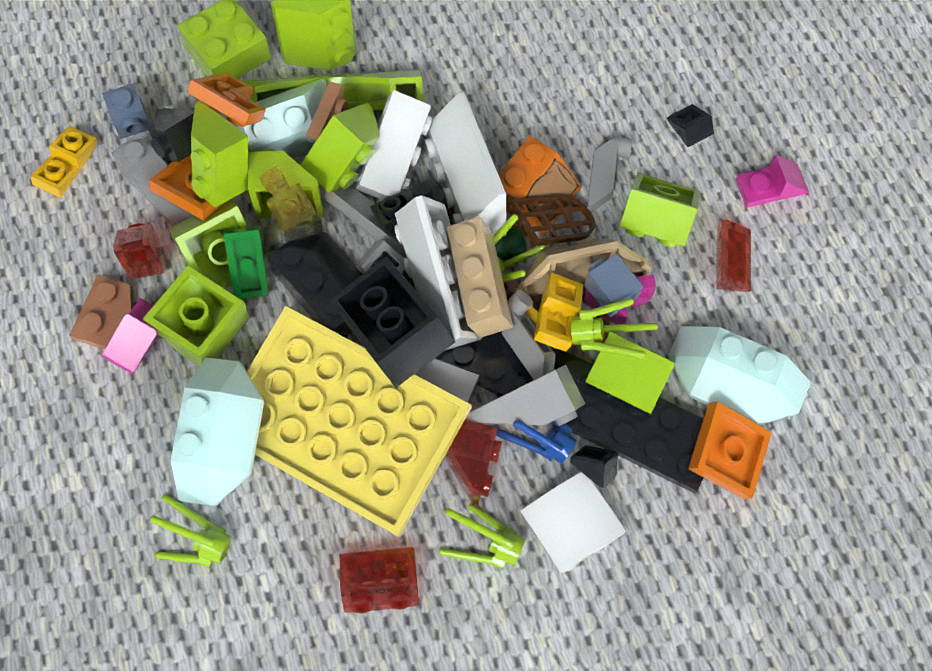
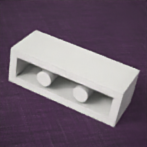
(396, 148)

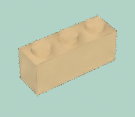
(479, 277)

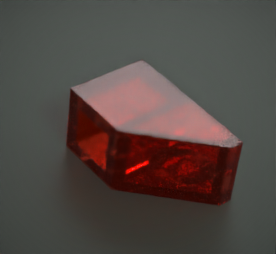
(471, 456)

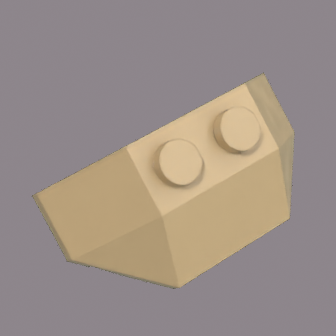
(574, 262)

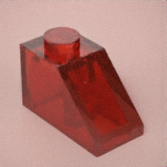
(139, 251)

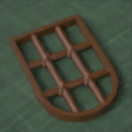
(578, 206)

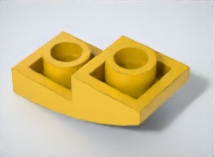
(67, 158)

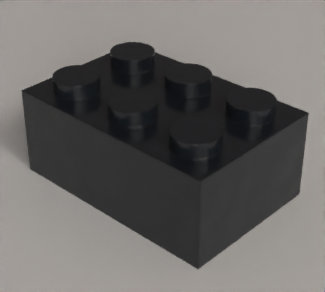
(392, 321)

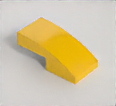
(558, 305)

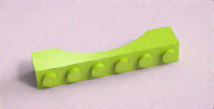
(357, 88)

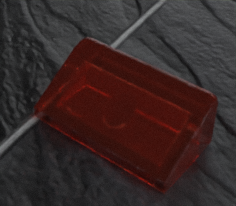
(733, 257)

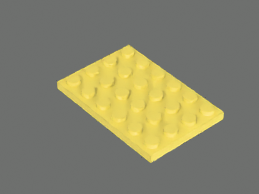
(345, 425)

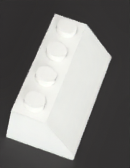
(465, 166)
(430, 263)

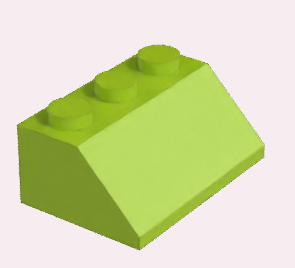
(315, 32)

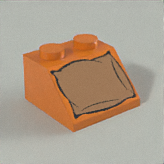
(536, 173)

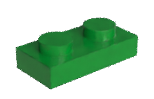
(246, 262)

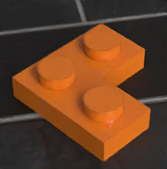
(229, 97)

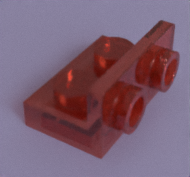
(378, 580)

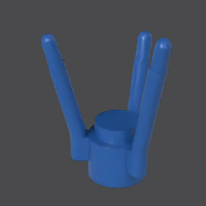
(552, 445)

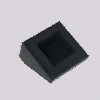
(691, 124)
(596, 464)

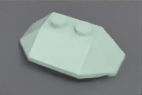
(286, 120)
(737, 373)
(216, 432)

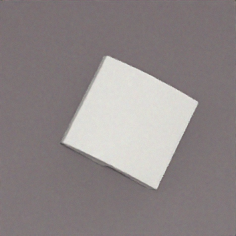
(573, 521)

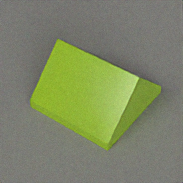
(630, 377)

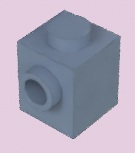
(126, 111)
(612, 282)

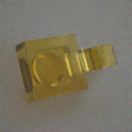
(288, 203)

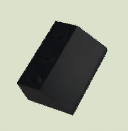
(314, 273)

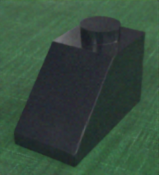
(172, 133)

